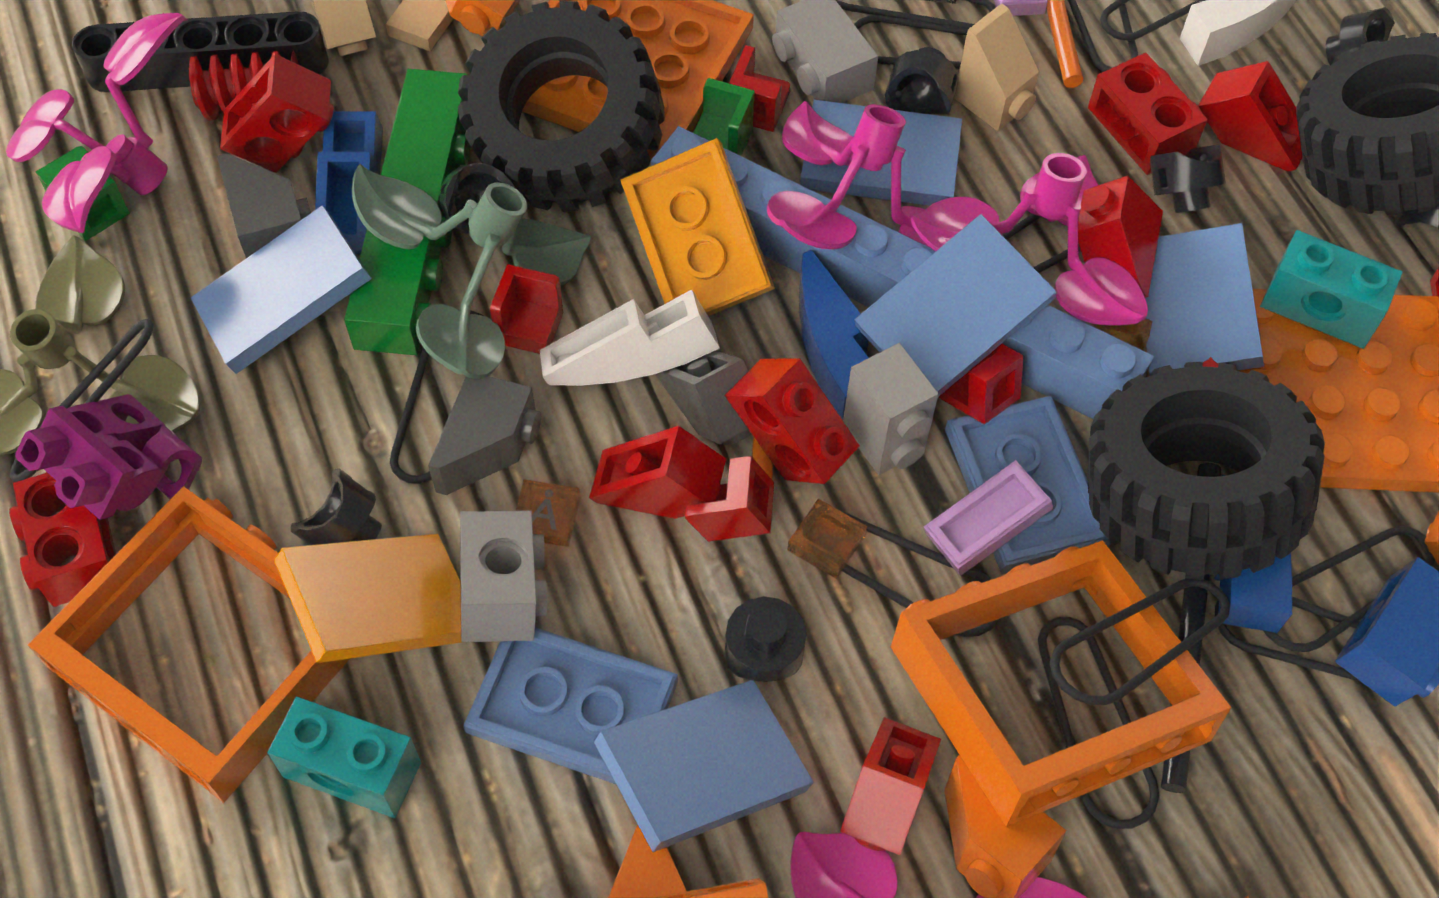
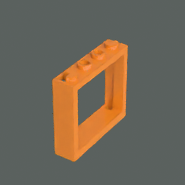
(119, 585)
(1029, 789)

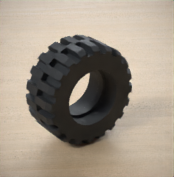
(547, 47)
(1375, 126)
(1197, 520)

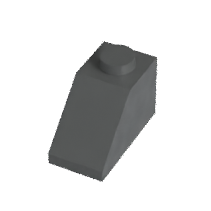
(259, 202)
(700, 392)
(483, 432)

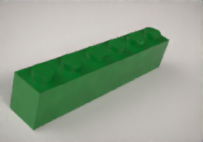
(421, 151)

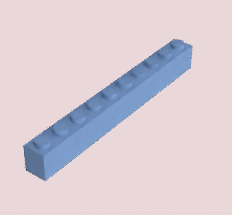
(1059, 351)

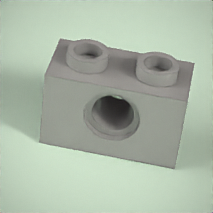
(499, 576)

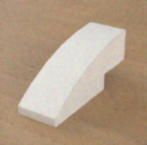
(1224, 26)
(631, 344)

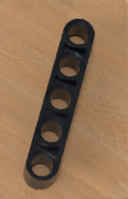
(202, 39)

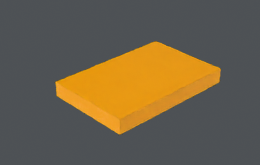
(698, 229)
(373, 595)

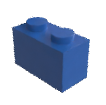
(1399, 637)

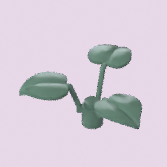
(406, 214)

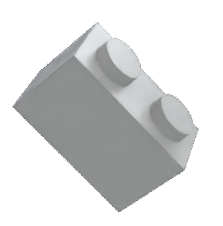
(825, 50)
(890, 409)

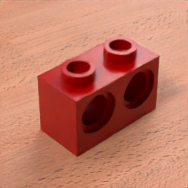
(1146, 110)
(276, 114)
(792, 420)
(56, 538)

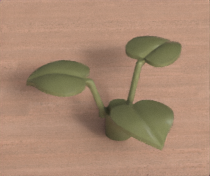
(74, 292)

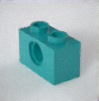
(1331, 289)
(345, 757)

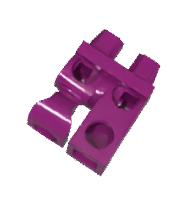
(104, 458)

